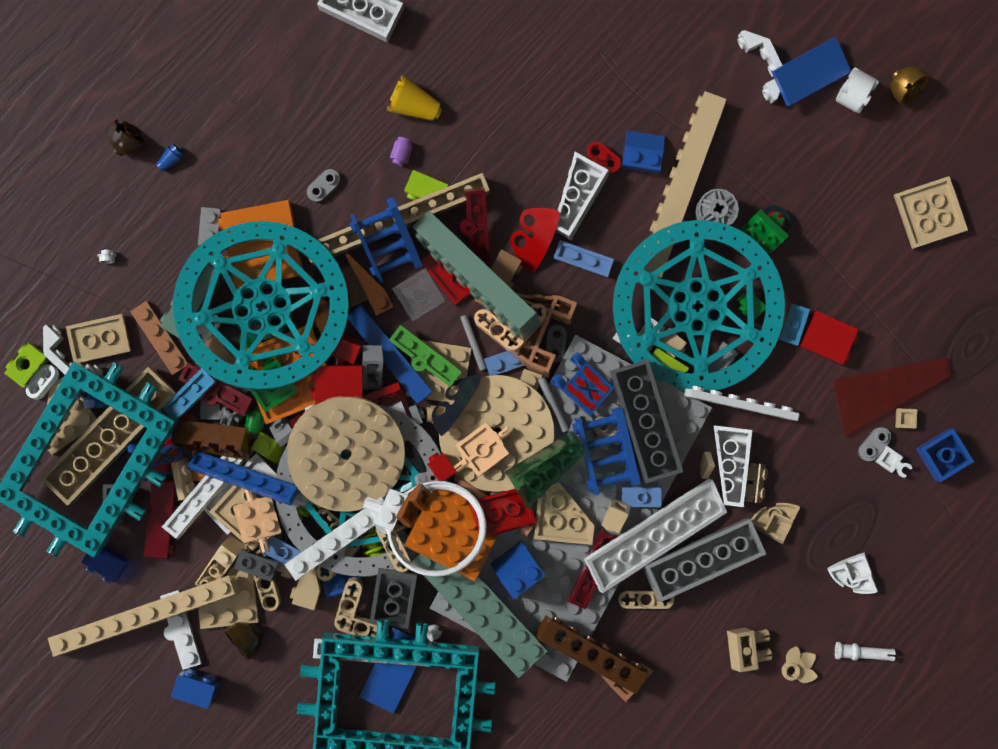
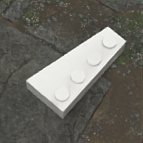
(579, 193)
(733, 459)

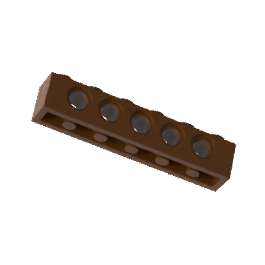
(547, 634)

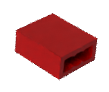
(828, 338)
(336, 381)

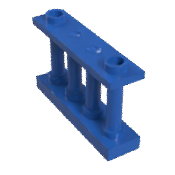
(398, 227)
(625, 456)

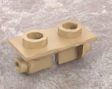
(758, 476)

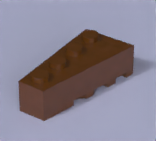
(213, 439)

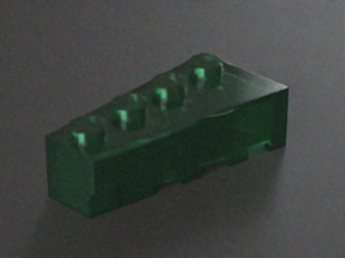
(544, 468)

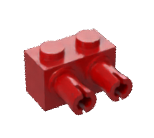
(348, 350)

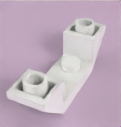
(751, 41)
(51, 340)

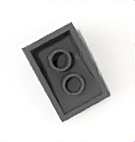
(393, 597)

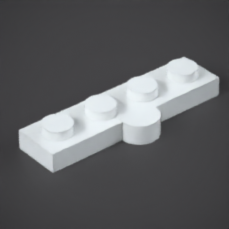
(182, 634)

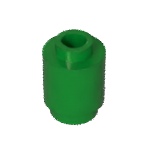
(255, 421)

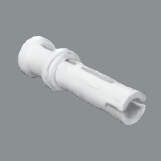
(855, 652)

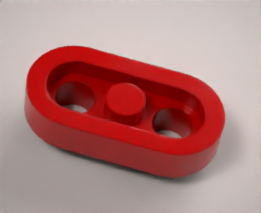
(605, 155)

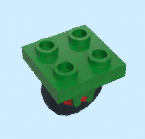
(769, 227)

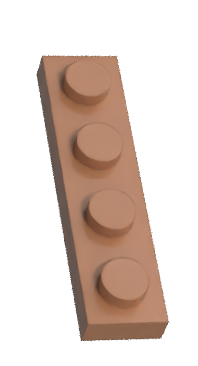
(159, 338)

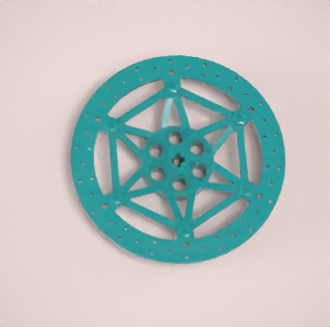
(698, 251)
(252, 306)

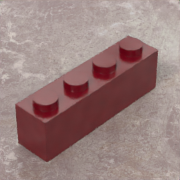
(161, 507)

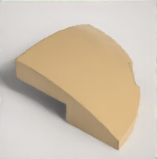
(776, 521)

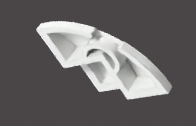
(854, 573)

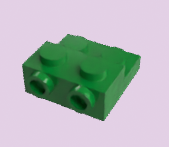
(272, 397)

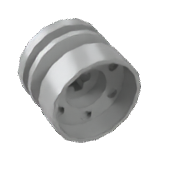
(718, 198)

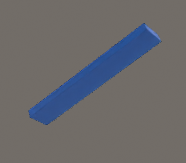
(391, 355)
(243, 478)

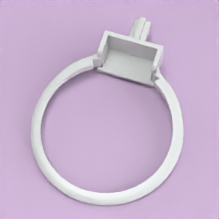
(387, 520)

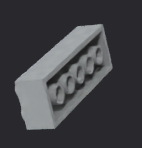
(704, 559)

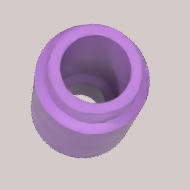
(401, 151)

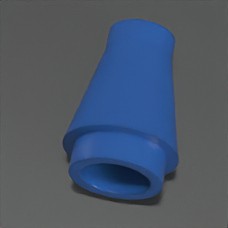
(170, 157)

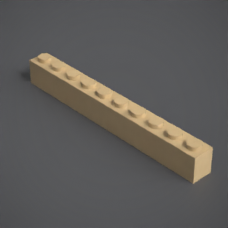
(687, 170)
(412, 212)
(144, 615)

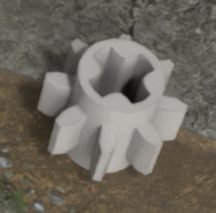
(229, 417)

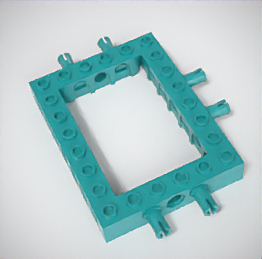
(119, 500)
(382, 648)

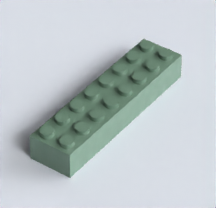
(476, 276)
(488, 617)

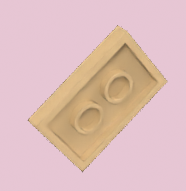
(98, 338)

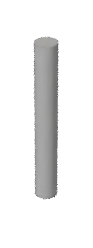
(473, 342)
(553, 405)

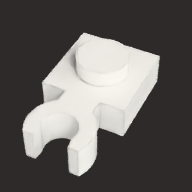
(891, 460)

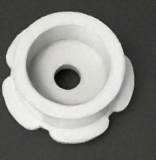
(107, 257)

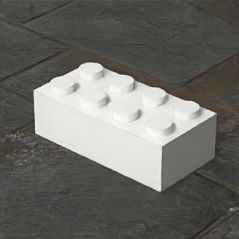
(370, 16)

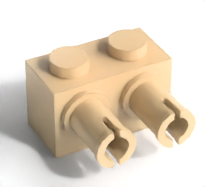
(743, 648)

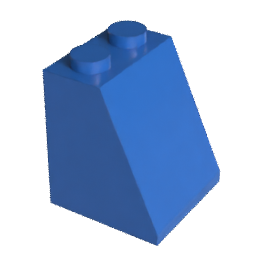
(517, 569)

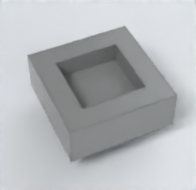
(417, 414)

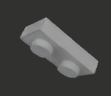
(208, 223)

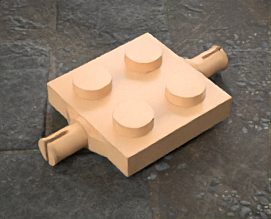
(482, 449)
(257, 520)

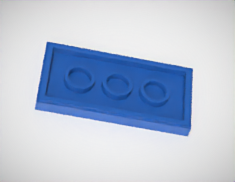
(811, 71)
(387, 680)

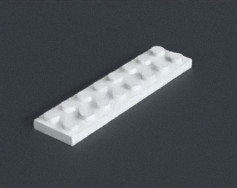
(655, 535)

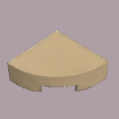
(707, 465)

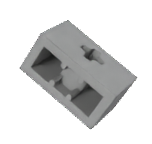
(371, 367)

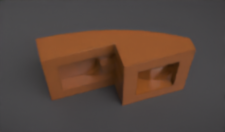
(415, 502)

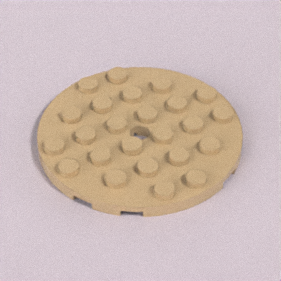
(501, 403)
(340, 425)

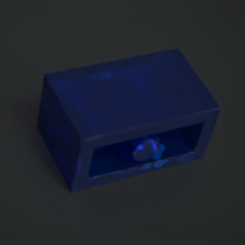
(107, 564)

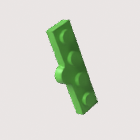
(424, 356)

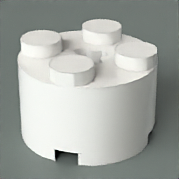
(856, 90)

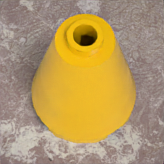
(413, 101)

